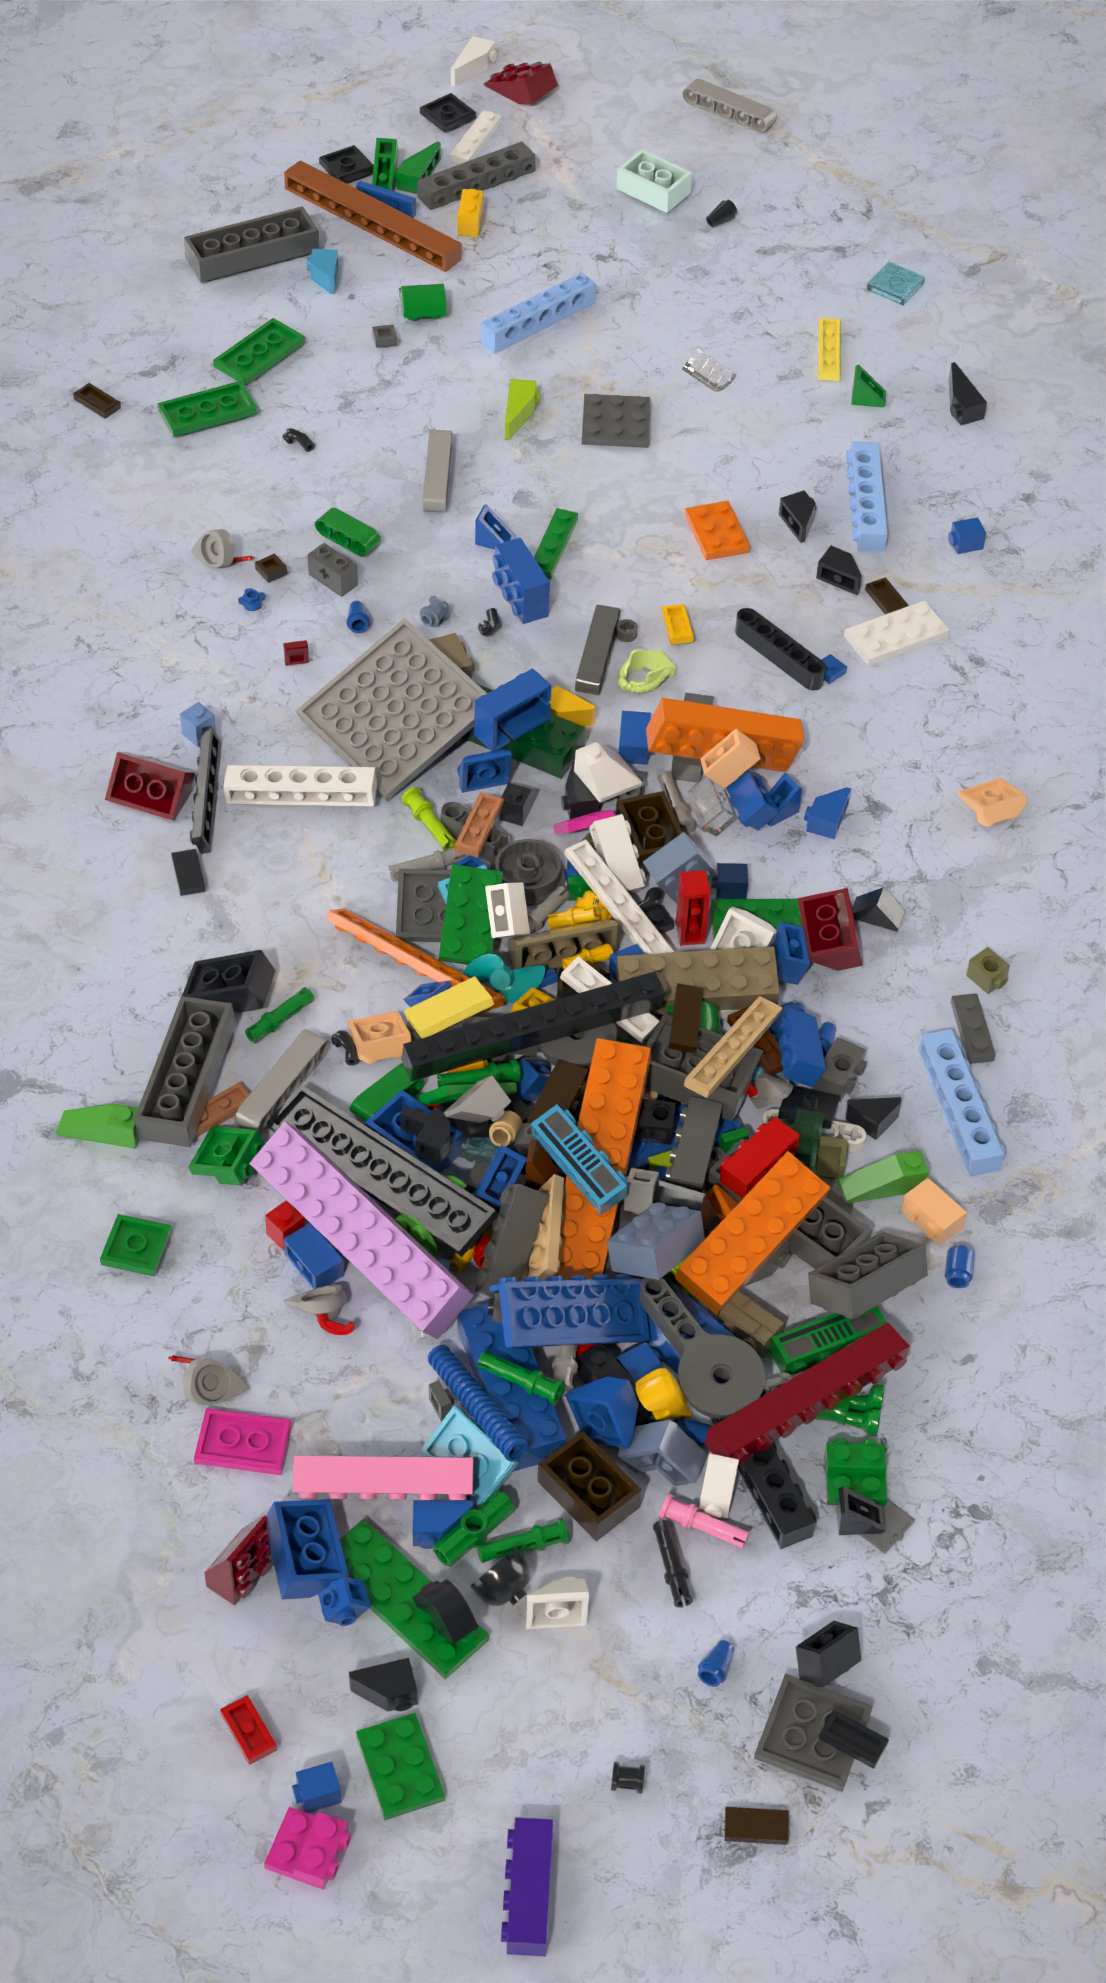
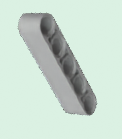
(729, 105)
(437, 470)
(282, 1080)

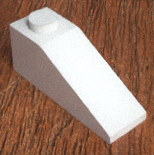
(473, 60)

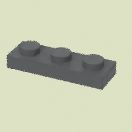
(972, 1028)

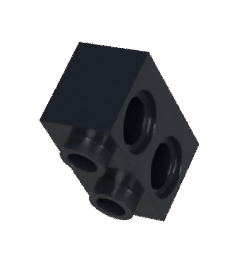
(655, 1121)

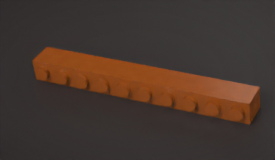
(373, 216)

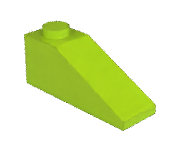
(520, 404)

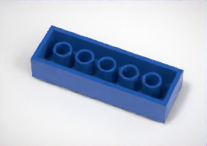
(529, 1414)

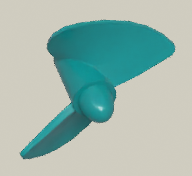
(507, 982)

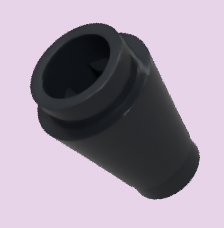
(723, 212)

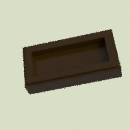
(97, 400)
(885, 596)
(756, 1825)

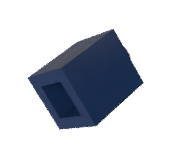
(730, 881)

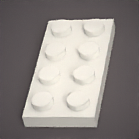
(896, 633)

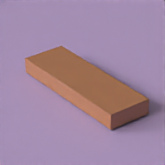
(479, 825)
(222, 1107)

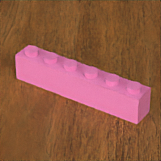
(382, 1476)

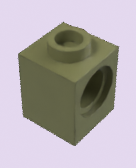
(988, 970)

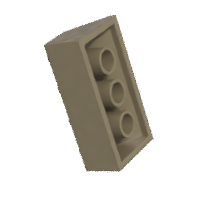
(552, 946)

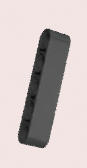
(597, 649)

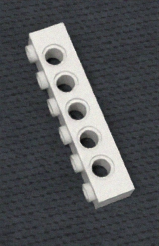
(300, 785)

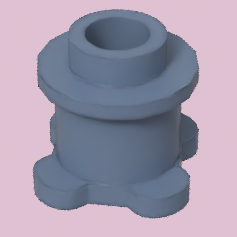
(434, 612)

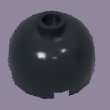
(504, 1581)

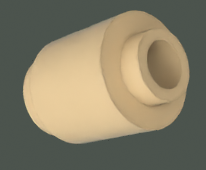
(505, 1129)

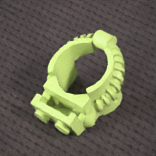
(651, 659)

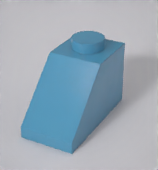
(324, 268)

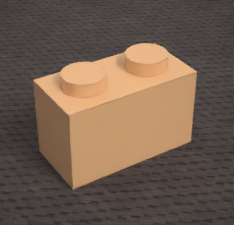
(730, 758)
(933, 1211)

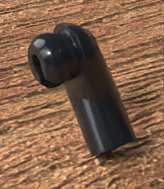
(300, 437)
(491, 625)
(652, 899)
(344, 1039)

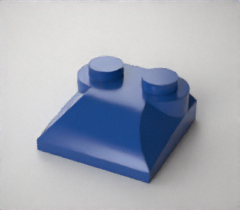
(484, 770)

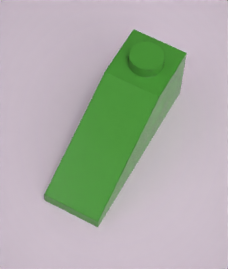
(102, 1124)
(885, 1178)

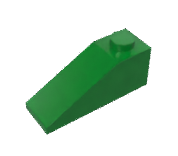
(385, 162)
(417, 167)

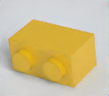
(470, 213)

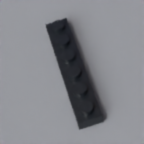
(206, 790)

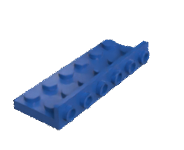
(571, 1311)

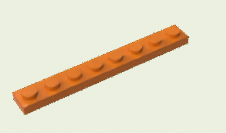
(401, 951)

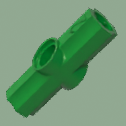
(462, 1540)

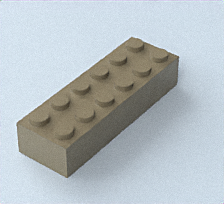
(728, 976)

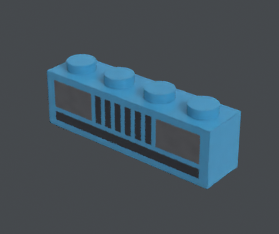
(579, 1159)

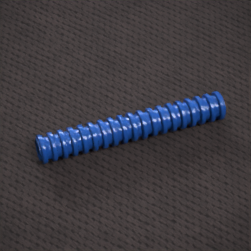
(478, 1403)

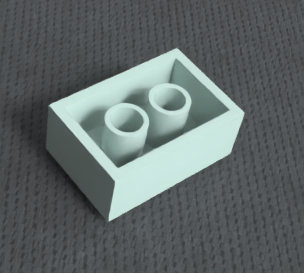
(654, 180)

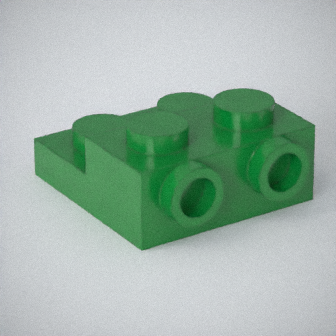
(227, 1154)
(857, 1468)

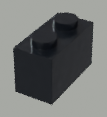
(828, 1653)

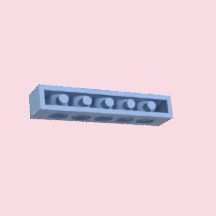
(537, 313)
(867, 497)
(961, 1102)

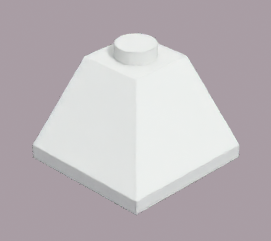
(604, 771)
(558, 1604)

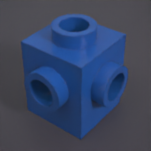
(344, 1601)

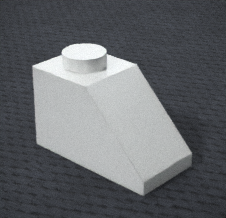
(718, 1486)

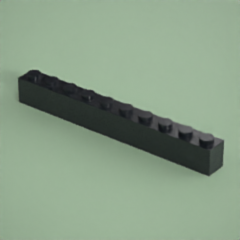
(532, 1026)

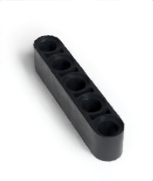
(780, 649)

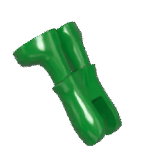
(869, 1403)

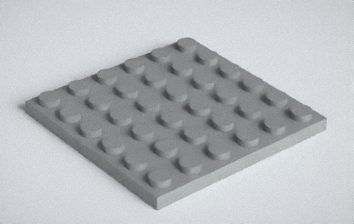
(394, 708)

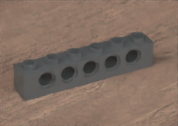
(476, 174)

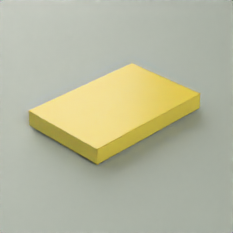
(449, 1007)

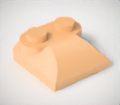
(994, 801)
(379, 1036)

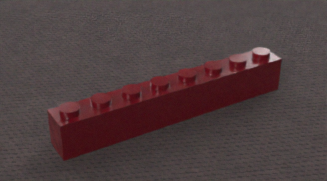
(808, 1395)

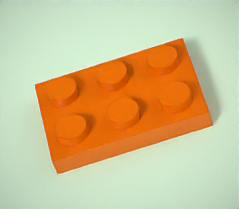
(717, 530)

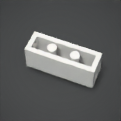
(616, 850)

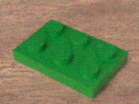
(400, 1766)

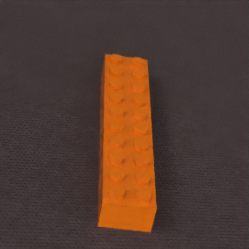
(610, 1119)

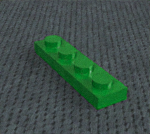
(555, 540)

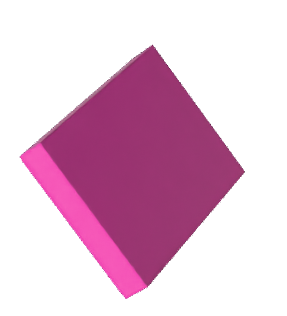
(243, 1441)

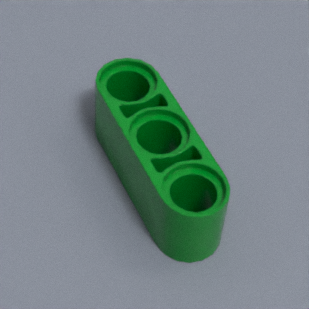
(347, 532)
(382, 1091)

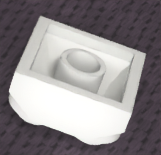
(743, 930)

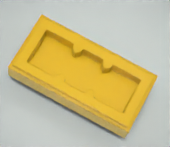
(677, 624)

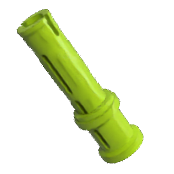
(423, 811)

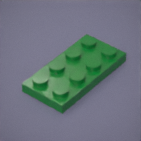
(259, 351)
(207, 408)
(769, 910)
(466, 917)

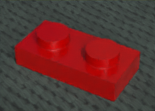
(248, 1729)

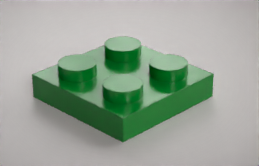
(135, 1245)

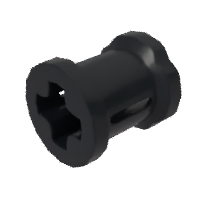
(628, 1777)

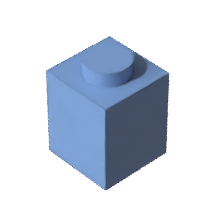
(194, 720)

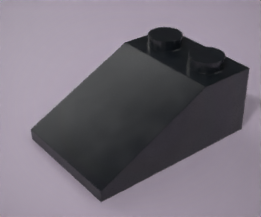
(232, 979)

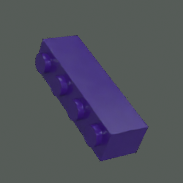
(529, 1887)

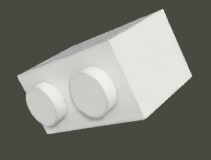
(507, 910)

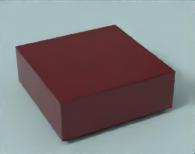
(296, 652)

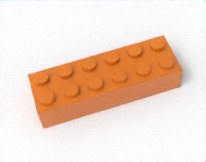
(696, 728)
(752, 1233)

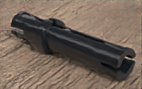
(675, 1573)

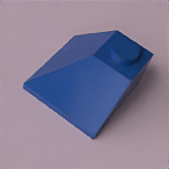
(605, 1410)

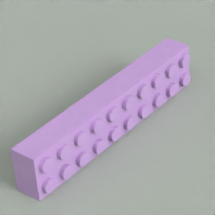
(362, 1230)

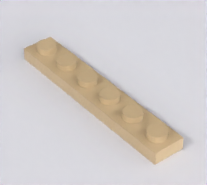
(733, 1047)

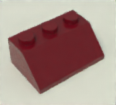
(149, 785)
(830, 930)

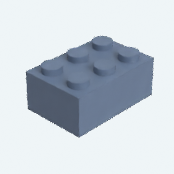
(656, 1241)

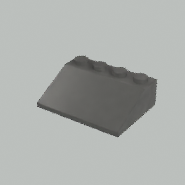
(671, 1067)

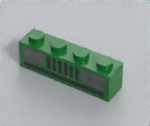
(819, 1339)

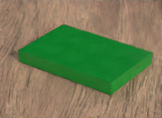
(453, 1092)

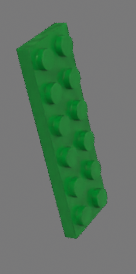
(390, 1587)

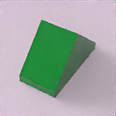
(866, 390)

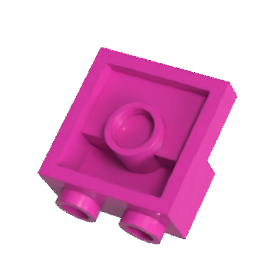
(308, 1847)

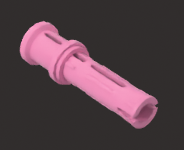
(690, 1517)

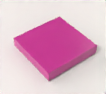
(581, 822)

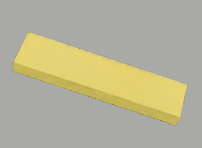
(829, 349)

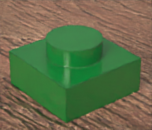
(577, 887)
(729, 1139)

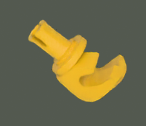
(662, 1395)

